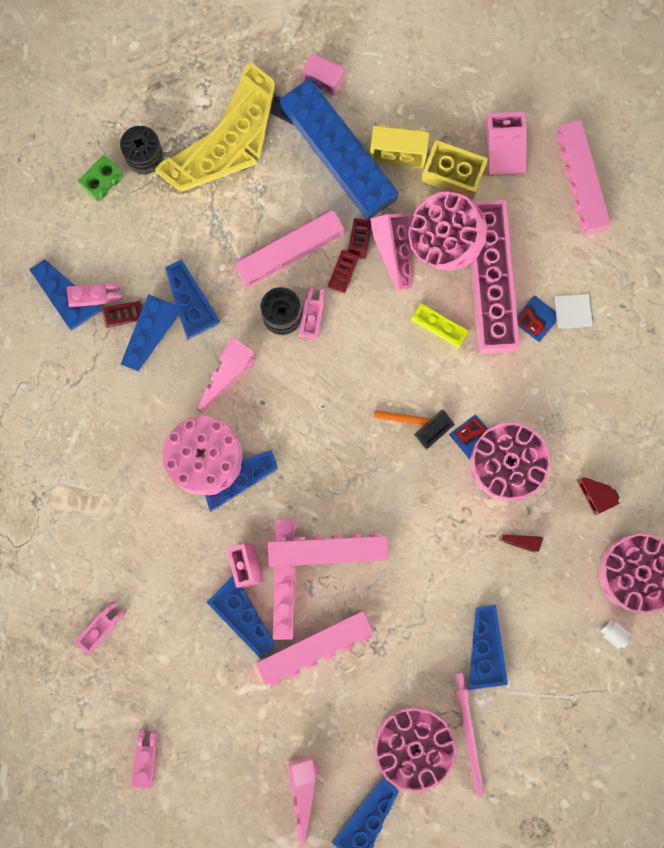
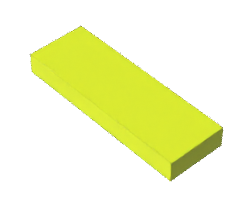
(440, 325)

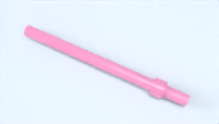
(463, 694)

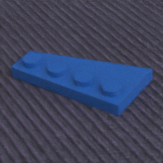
(55, 287)
(190, 301)
(240, 615)
(487, 655)

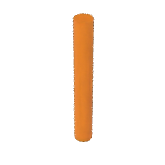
(401, 417)

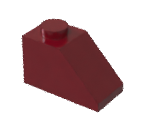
(599, 495)

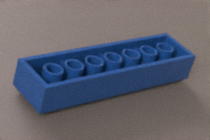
(339, 149)

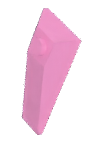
(392, 239)
(234, 363)
(302, 782)

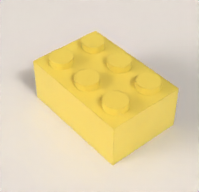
(399, 146)
(454, 169)

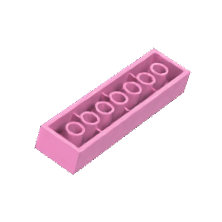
(495, 285)

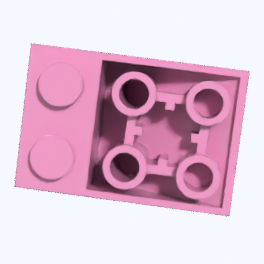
(506, 143)

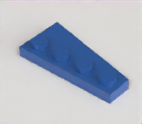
(150, 328)
(252, 471)
(368, 818)

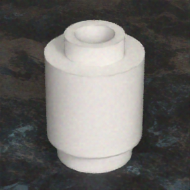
(616, 634)

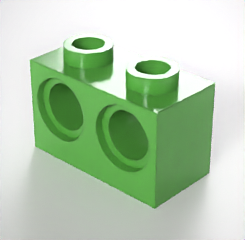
(96, 174)

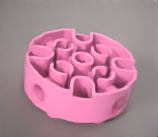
(447, 231)
(199, 437)
(514, 443)
(620, 572)
(423, 767)

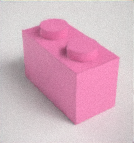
(323, 73)
(245, 565)

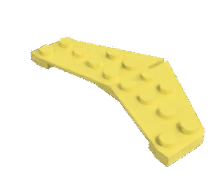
(225, 148)

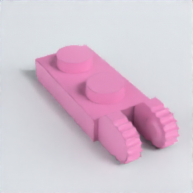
(93, 294)
(312, 315)
(98, 629)
(144, 761)

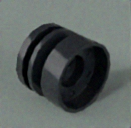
(146, 157)
(281, 301)

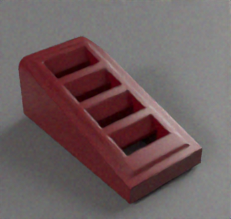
(360, 249)
(350, 257)
(120, 307)
(529, 543)

